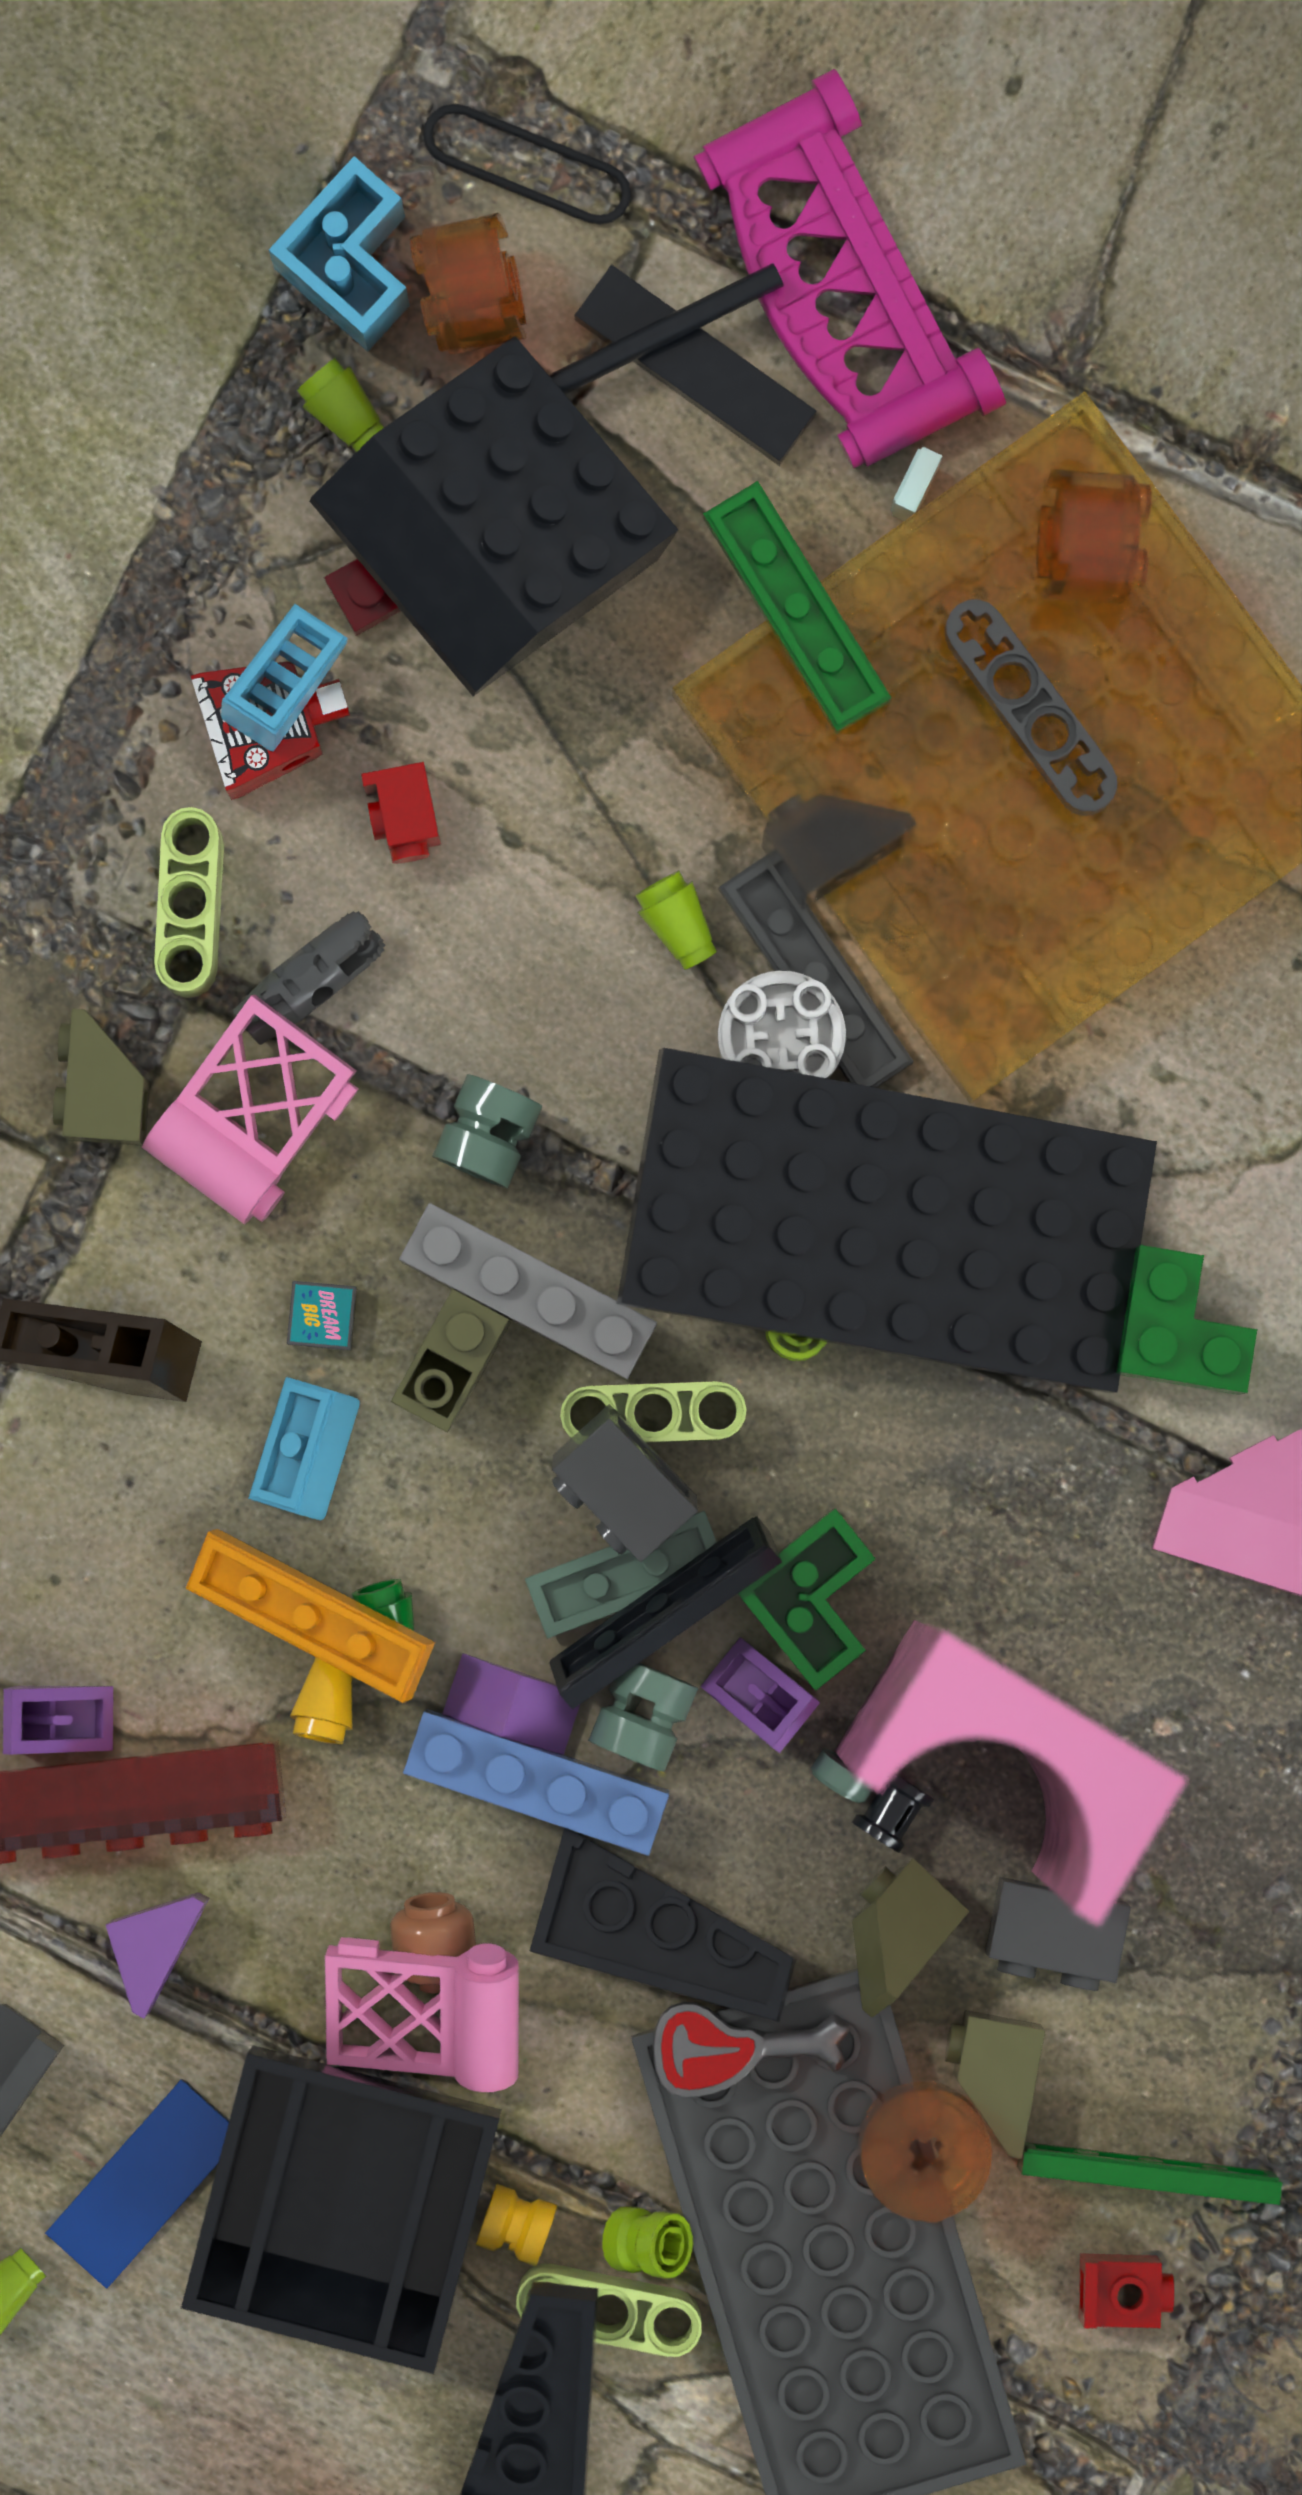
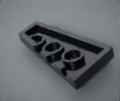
(641, 1930)
(542, 2405)

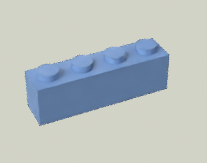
(537, 1782)

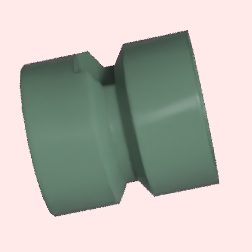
(487, 1131)
(634, 1735)

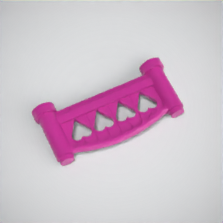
(805, 146)

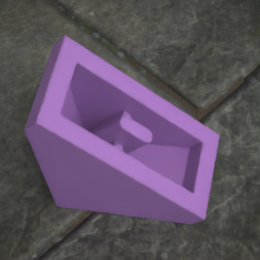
(760, 1694)
(510, 1704)
(57, 1719)
(150, 1945)

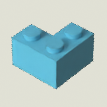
(331, 250)

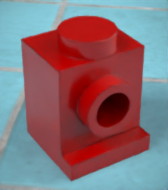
(403, 811)
(1103, 2277)

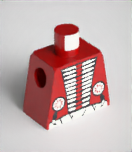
(242, 760)

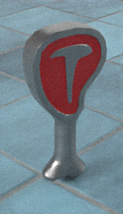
(704, 2055)

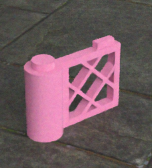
(219, 1153)
(475, 2004)

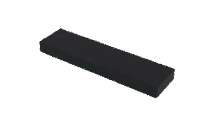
(700, 368)
(664, 1612)

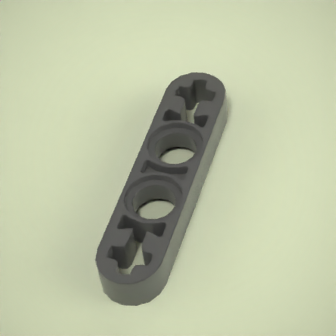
(1038, 702)

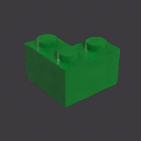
(1166, 1341)
(794, 1596)

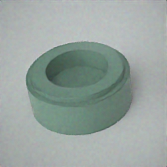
(836, 1775)

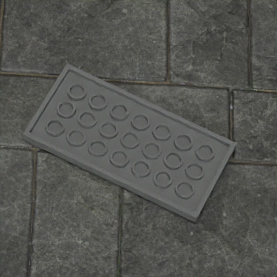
(834, 2314)

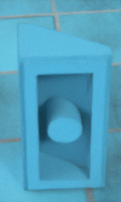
(304, 1449)

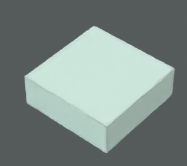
(916, 483)

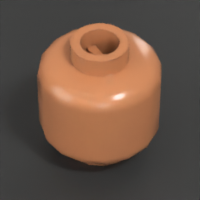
(432, 1927)

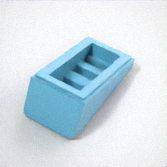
(253, 721)

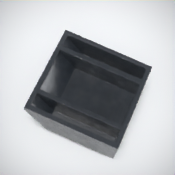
(494, 515)
(341, 2209)

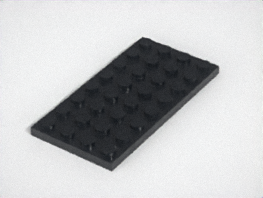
(885, 1221)

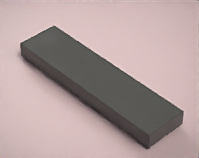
(798, 943)

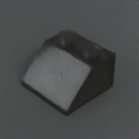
(830, 842)

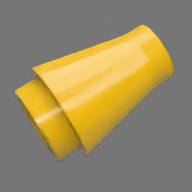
(324, 1705)

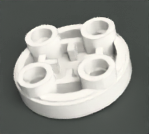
(783, 1024)

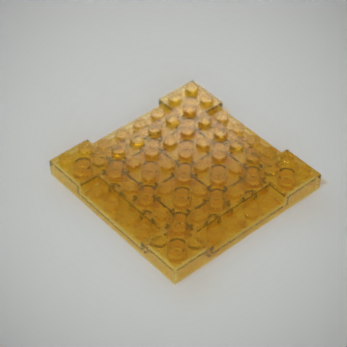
(1005, 904)

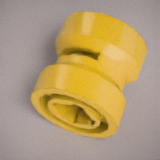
(517, 2223)

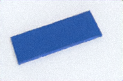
(142, 2184)

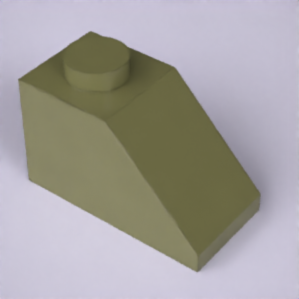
(900, 1931)
(998, 2071)

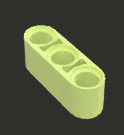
(181, 872)
(684, 1402)
(643, 2305)

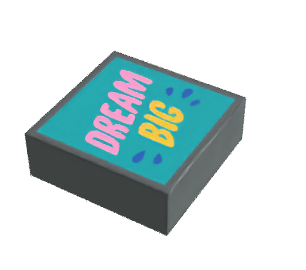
(322, 1315)

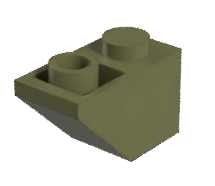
(103, 1090)
(450, 1360)

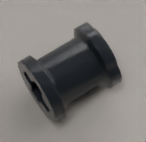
(893, 1812)

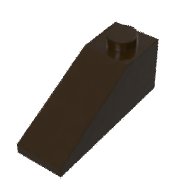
(99, 1348)

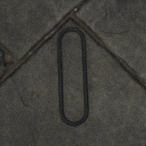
(538, 140)

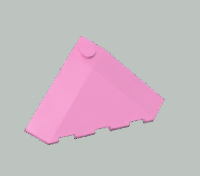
(1242, 1516)

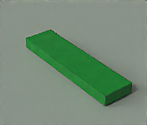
(796, 607)
(1150, 2173)

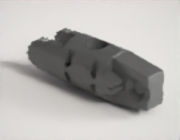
(316, 972)

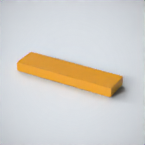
(310, 1615)

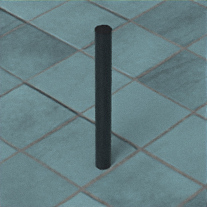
(668, 329)

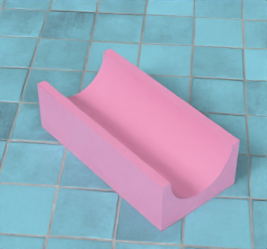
(1095, 1787)

